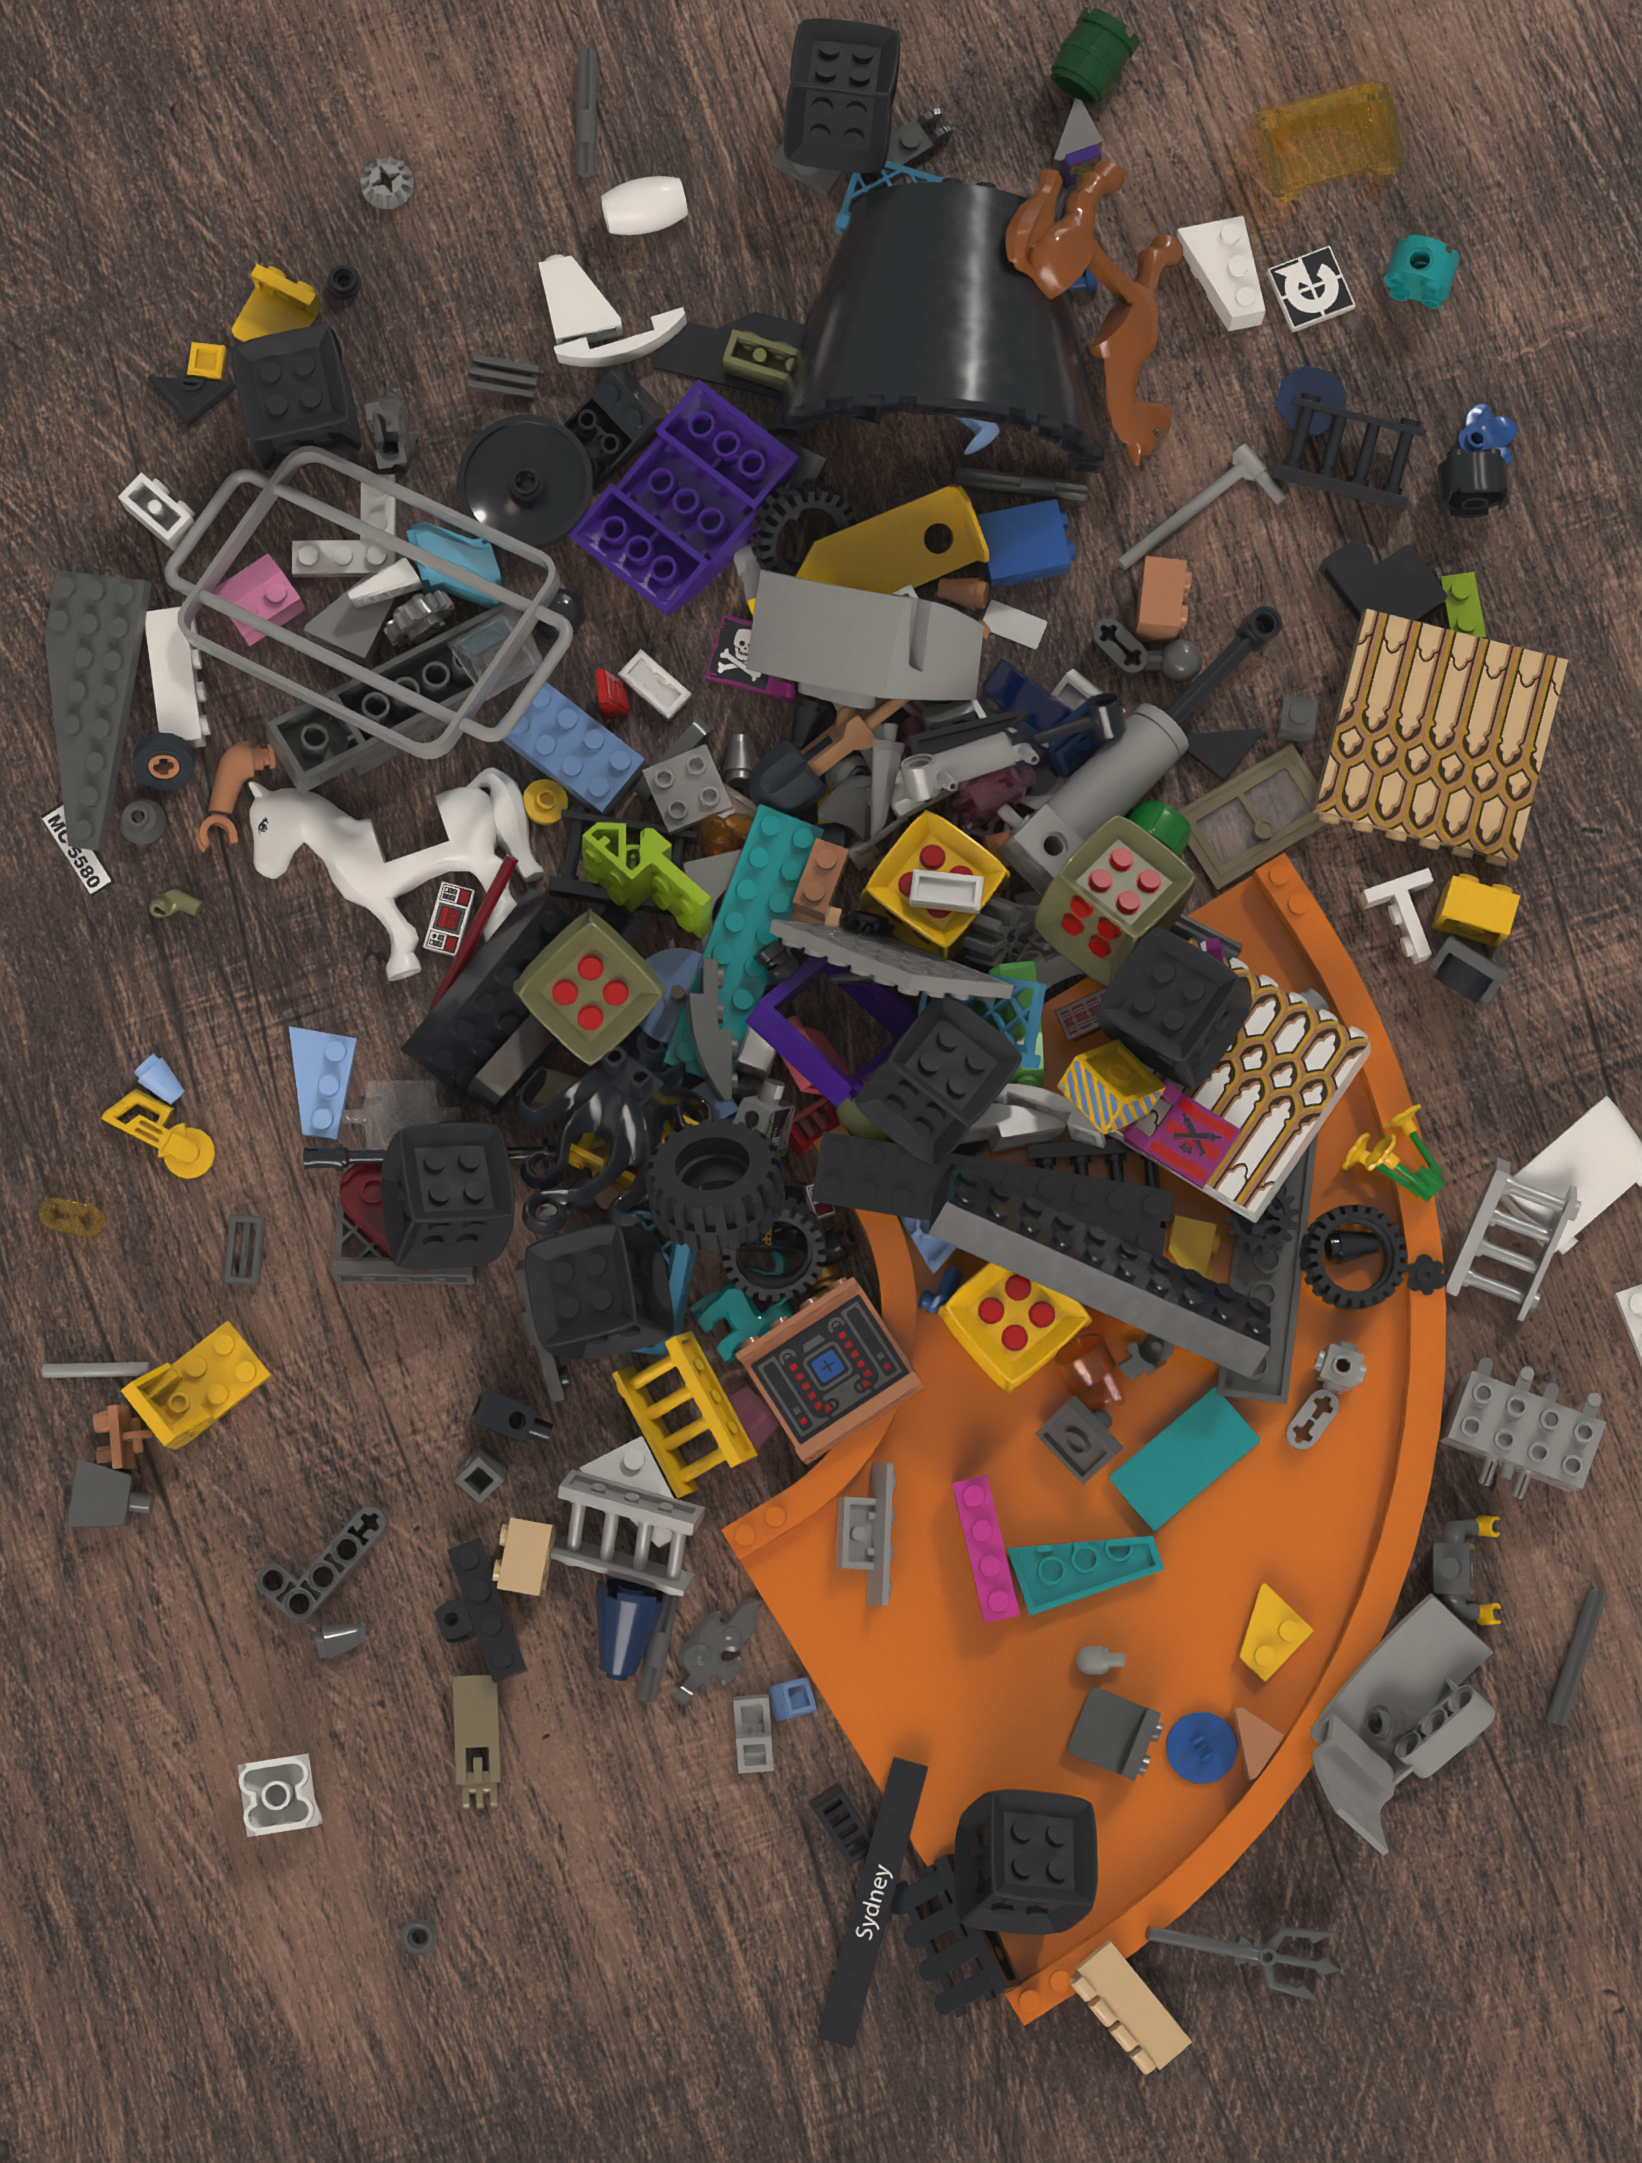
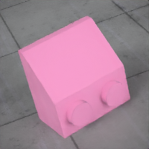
(263, 591)

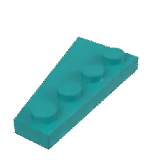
(1075, 1570)

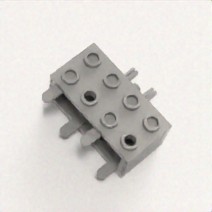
(1522, 1430)

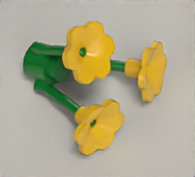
(1422, 1182)

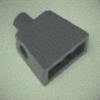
(105, 1497)

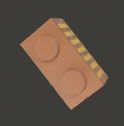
(820, 879)

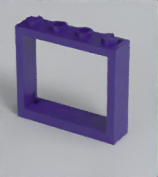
(807, 1058)

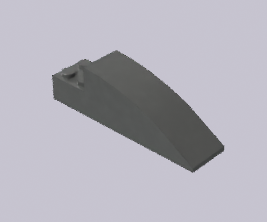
(321, 746)

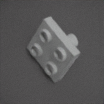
(687, 789)

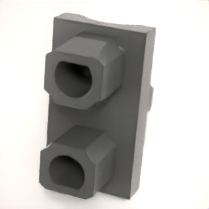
(1146, 1355)

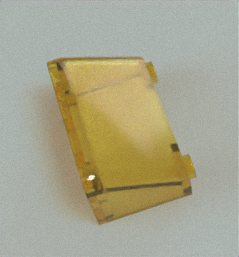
(1328, 137)

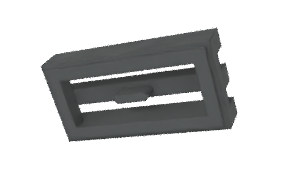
(507, 365)
(242, 1280)

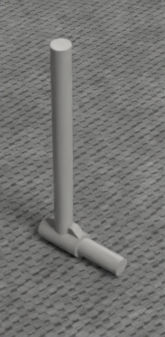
(1244, 465)

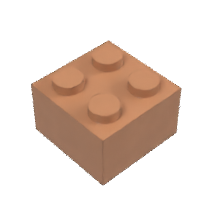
(1160, 598)

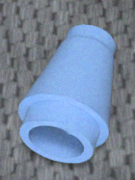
(159, 1079)

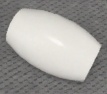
(644, 205)

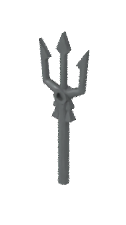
(1253, 1953)

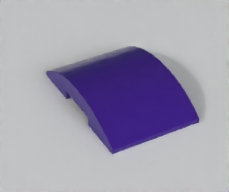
(686, 500)

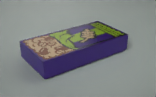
(1077, 164)

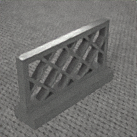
(382, 1269)

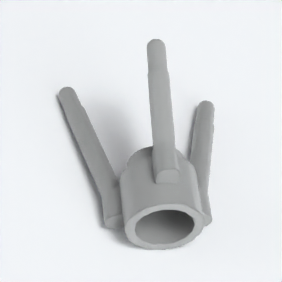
(863, 853)

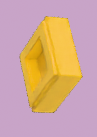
(207, 361)

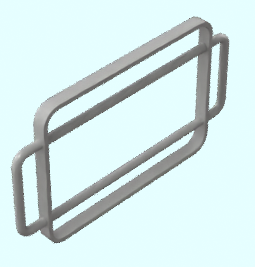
(277, 487)

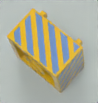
(1111, 1086)

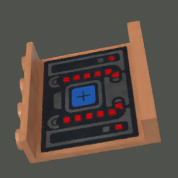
(829, 1369)

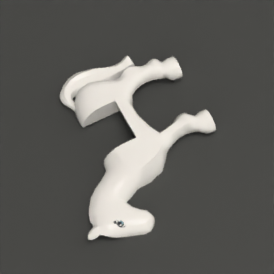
(357, 863)

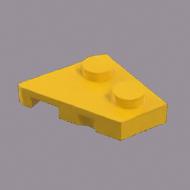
(1271, 1634)

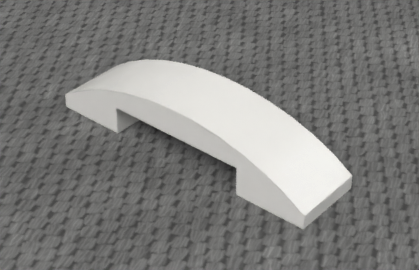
(625, 350)
(1051, 1103)

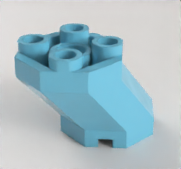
(462, 551)

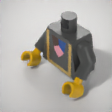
(1456, 1568)

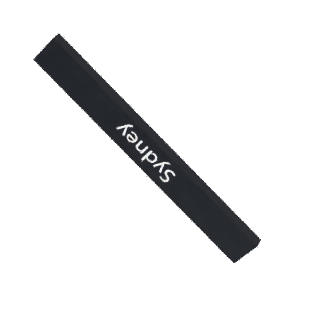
(873, 1902)

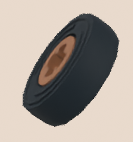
(163, 746)

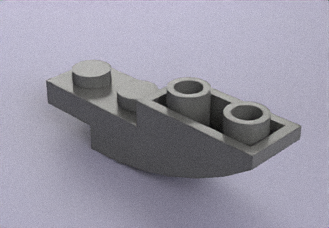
(712, 1046)

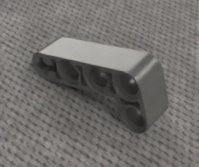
(330, 1558)

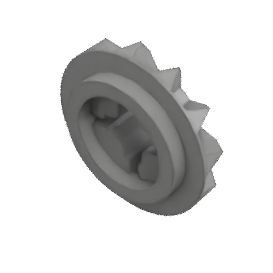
(401, 186)

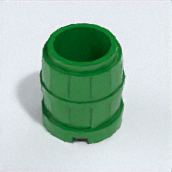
(1163, 824)

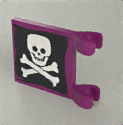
(730, 660)

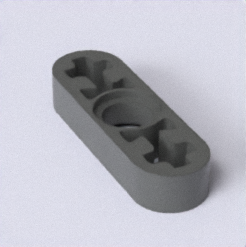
(692, 738)

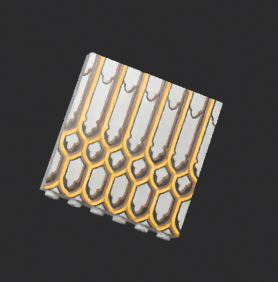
(1272, 1085)

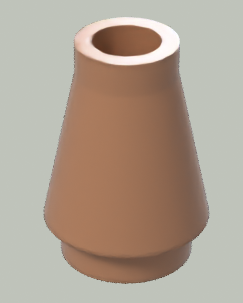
(964, 591)

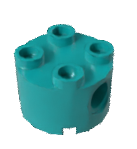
(1421, 270)

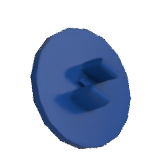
(1201, 1747)

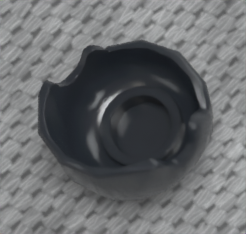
(567, 605)

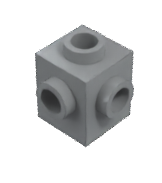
(1329, 1374)

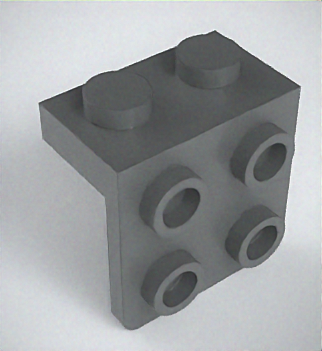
(1115, 1733)

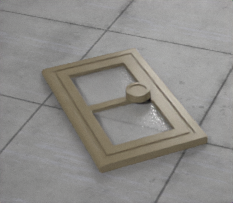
(1253, 816)

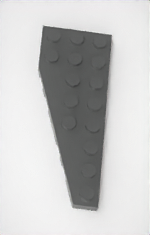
(92, 670)

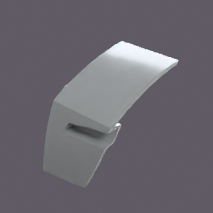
(862, 643)
(1409, 1669)

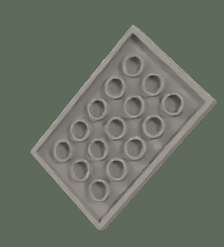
(891, 961)

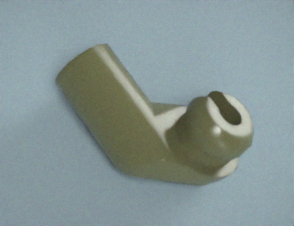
(174, 901)

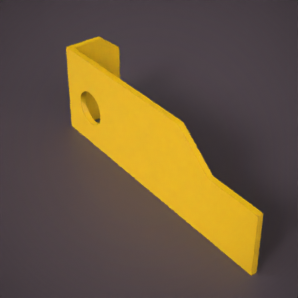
(890, 547)

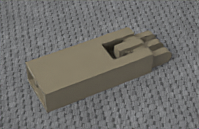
(477, 1725)

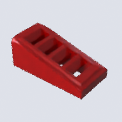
(611, 695)
(797, 1140)

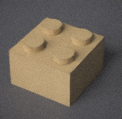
(525, 1557)

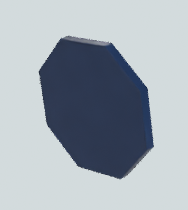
(1314, 382)

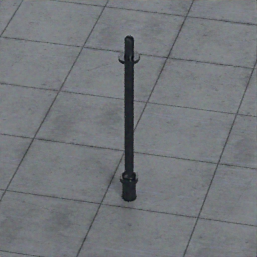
(341, 1157)

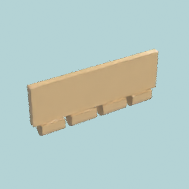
(1128, 2008)

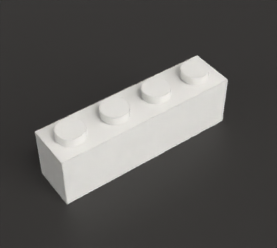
(175, 678)

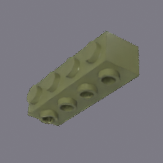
(758, 359)

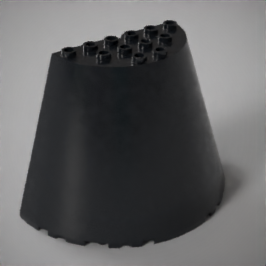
(940, 324)

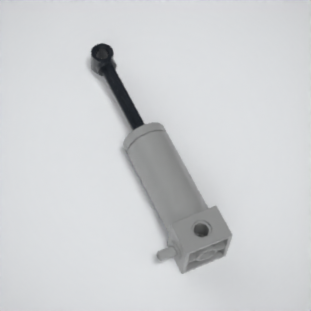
(1120, 768)

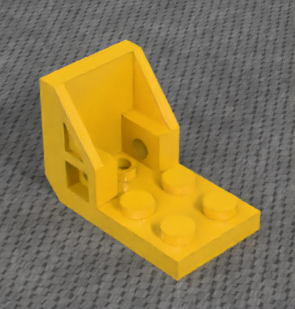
(198, 1388)

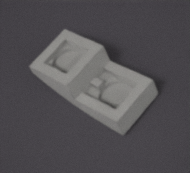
(753, 1733)

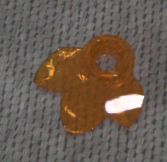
(725, 834)

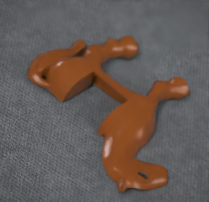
(1056, 258)

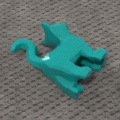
(742, 1311)

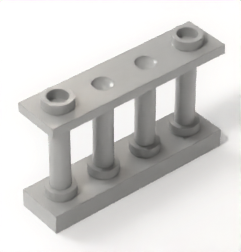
(1488, 1213)
(637, 1504)

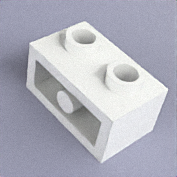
(157, 511)

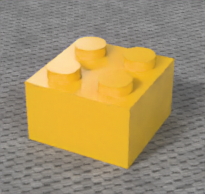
(1476, 910)

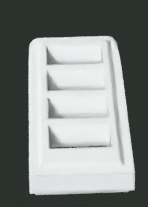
(388, 583)

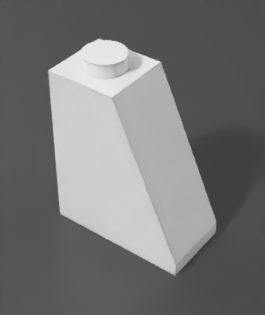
(576, 303)

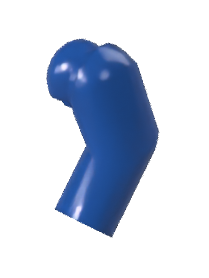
(944, 1292)

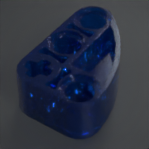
(1018, 691)

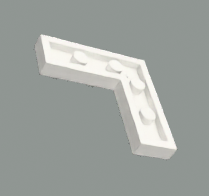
(351, 557)

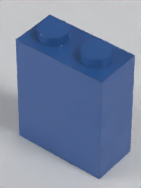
(1026, 543)

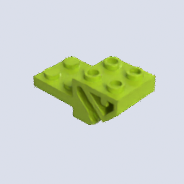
(655, 876)

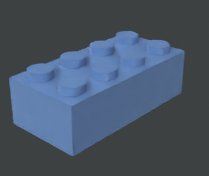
(576, 751)

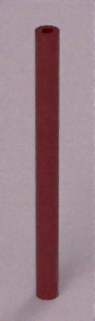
(477, 926)

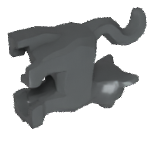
(391, 430)

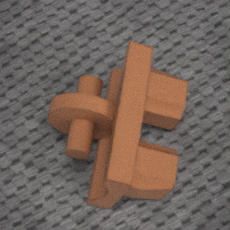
(124, 1437)

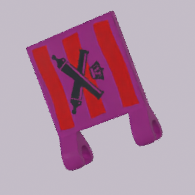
(1188, 1139)

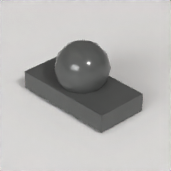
(818, 179)

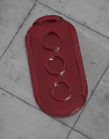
(362, 1201)

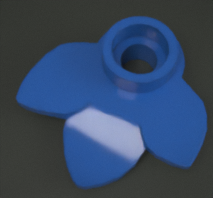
(1486, 431)

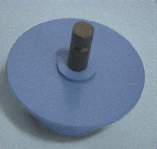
(676, 970)

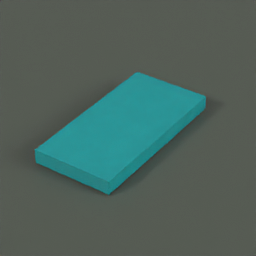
(1184, 1459)

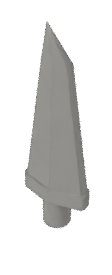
(885, 767)

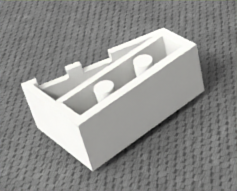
(1226, 269)
(634, 1467)

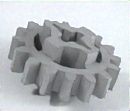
(419, 618)

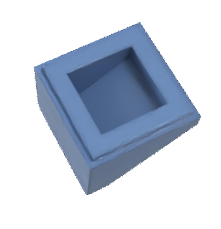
(792, 1698)

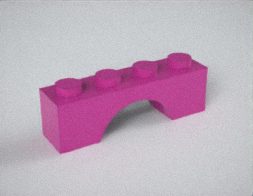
(985, 1549)

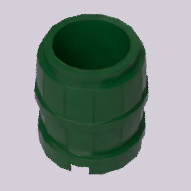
(1093, 56)

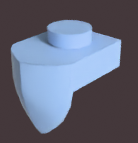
(984, 432)

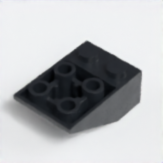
(615, 423)

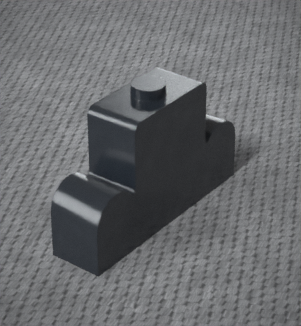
(1395, 586)

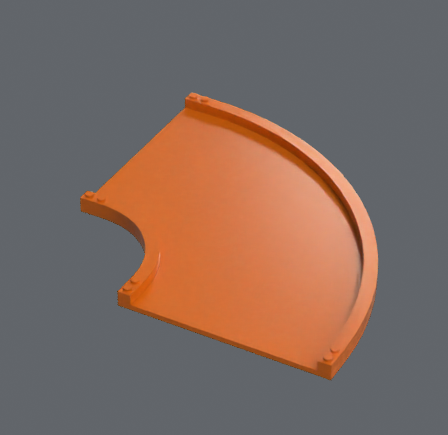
(1314, 1524)

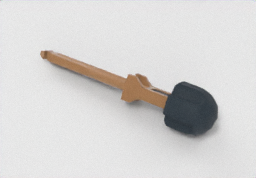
(791, 778)

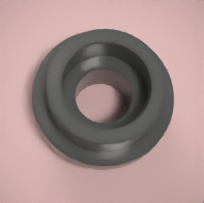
(409, 1942)

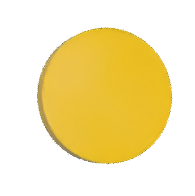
(544, 801)

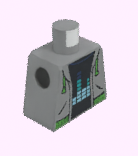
(769, 1114)

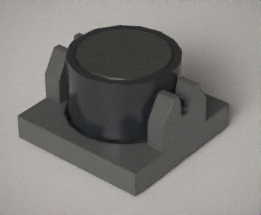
(1467, 970)

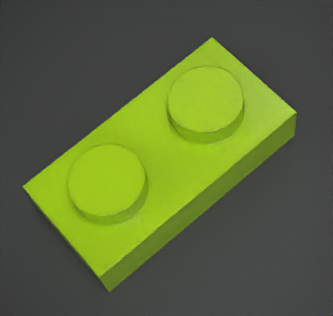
(1463, 604)

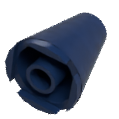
(625, 1624)

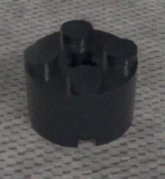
(1472, 482)

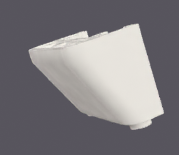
(1596, 1156)

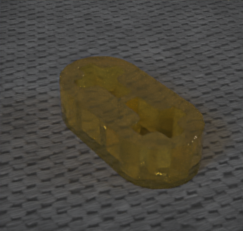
(74, 1209)

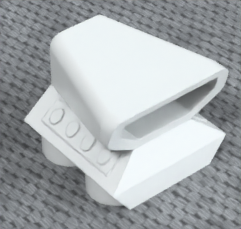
(278, 1795)

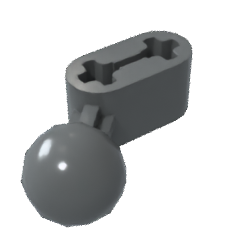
(1178, 659)

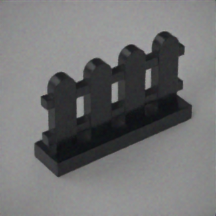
(978, 1947)

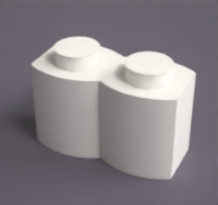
(755, 1055)

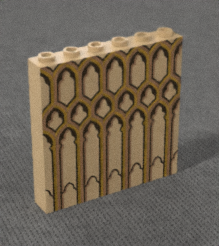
(1439, 737)

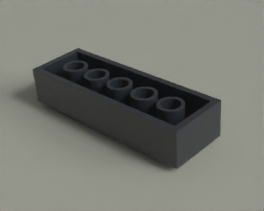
(481, 1004)

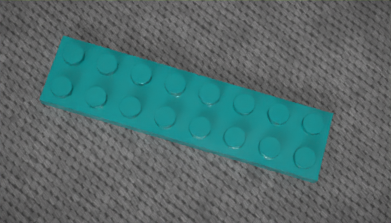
(756, 894)

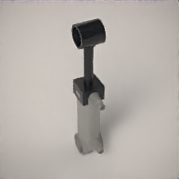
(1013, 746)

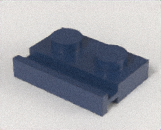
(1073, 750)

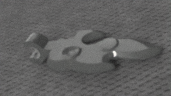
(702, 1653)

